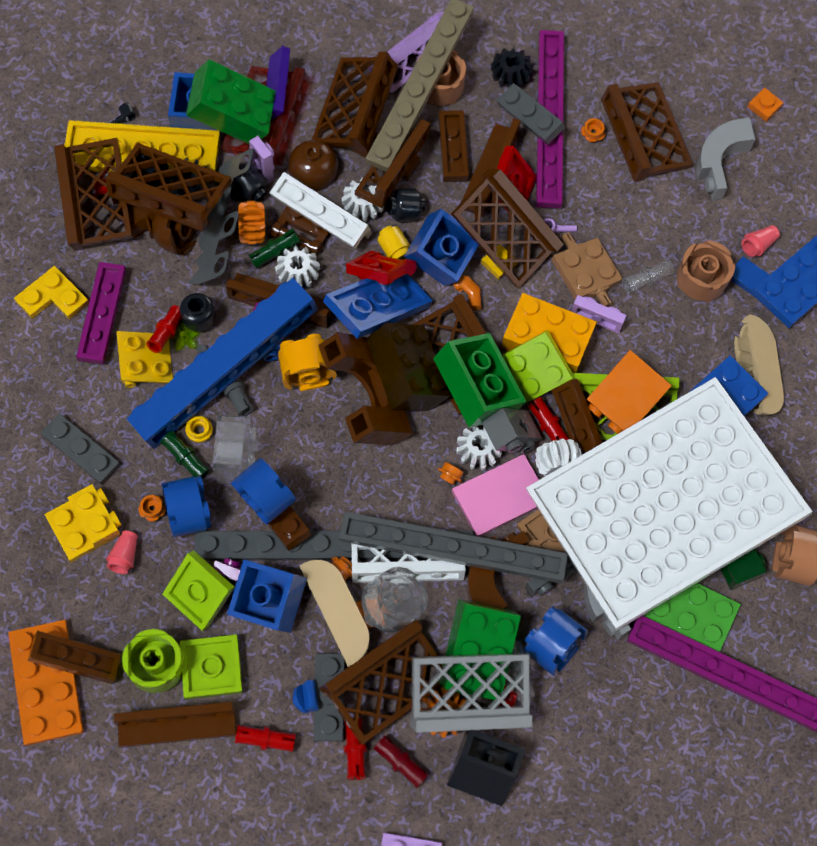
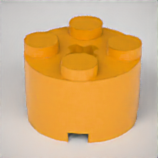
(303, 364)

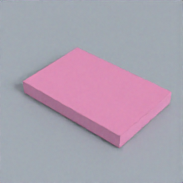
(497, 496)

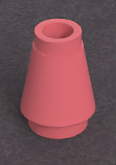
(759, 241)
(123, 553)

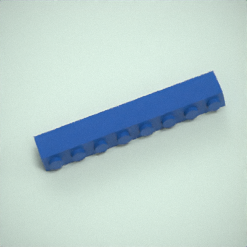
(222, 362)

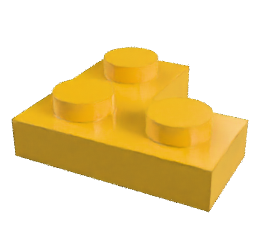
(48, 289)

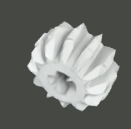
(357, 205)
(301, 259)
(472, 453)
(555, 455)

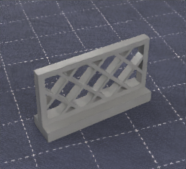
(464, 717)

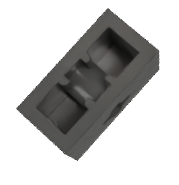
(512, 430)

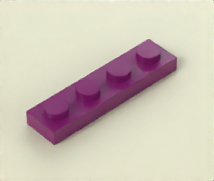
(101, 313)

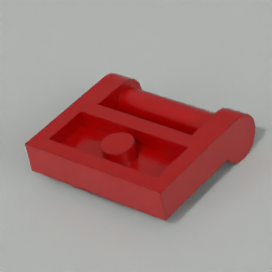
(380, 268)

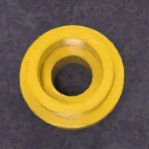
(196, 422)

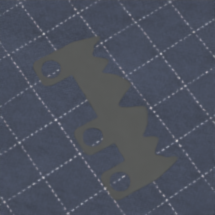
(209, 238)

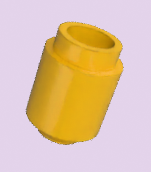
(393, 242)

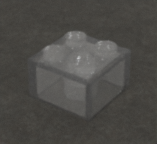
(233, 447)

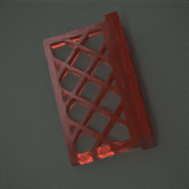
(284, 124)

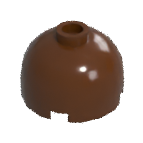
(313, 164)
(170, 233)

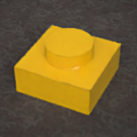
(488, 263)

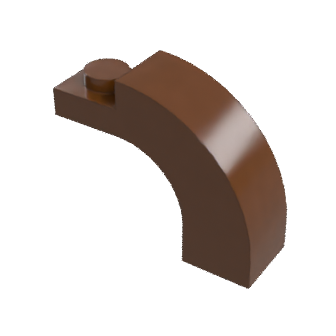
(481, 581)

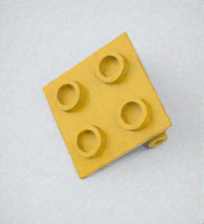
(140, 363)

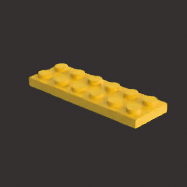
(174, 141)

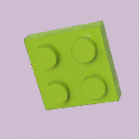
(538, 366)
(198, 590)
(211, 667)

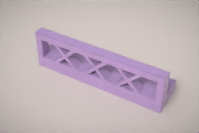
(408, 45)

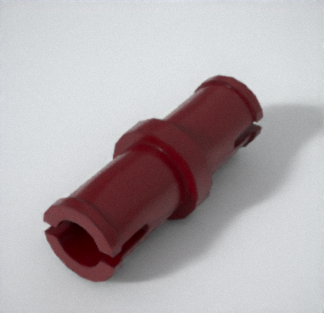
(400, 761)

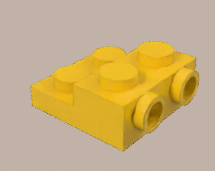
(83, 523)

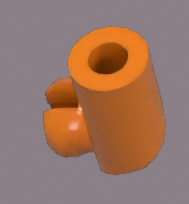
(472, 289)

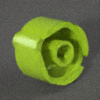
(141, 652)

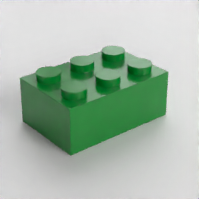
(230, 102)
(478, 378)
(480, 631)

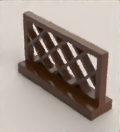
(370, 102)
(627, 135)
(158, 199)
(73, 202)
(517, 208)
(464, 316)
(366, 666)

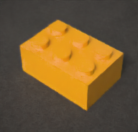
(568, 329)

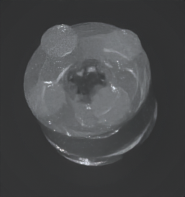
(394, 600)

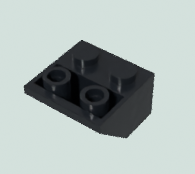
(485, 767)

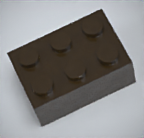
(407, 367)

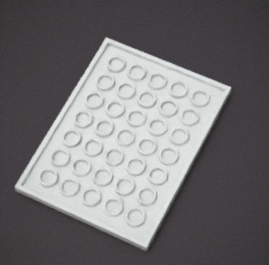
(667, 503)

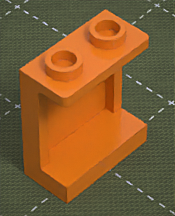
(627, 393)

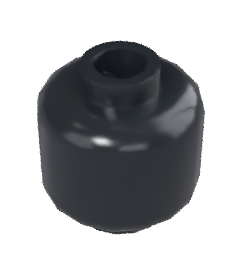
(250, 184)
(405, 205)
(197, 312)

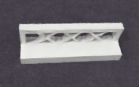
(320, 210)
(424, 570)

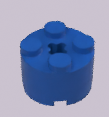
(263, 491)
(186, 506)
(555, 640)

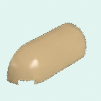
(759, 357)
(338, 608)

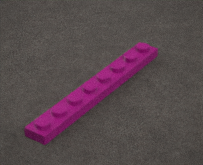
(550, 95)
(725, 672)

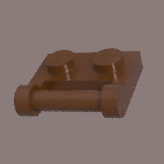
(299, 222)

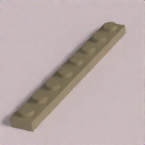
(420, 85)

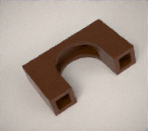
(372, 423)

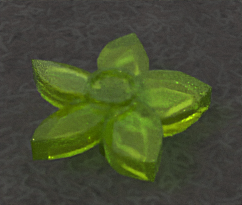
(185, 337)

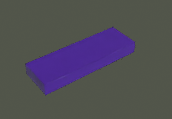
(277, 78)

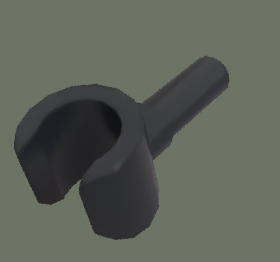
(126, 114)

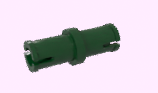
(274, 248)
(184, 455)

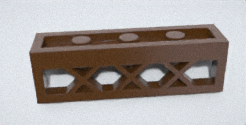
(499, 138)
(388, 182)
(253, 291)
(175, 724)

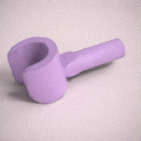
(560, 228)

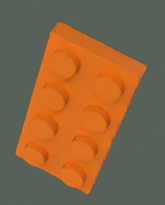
(44, 694)

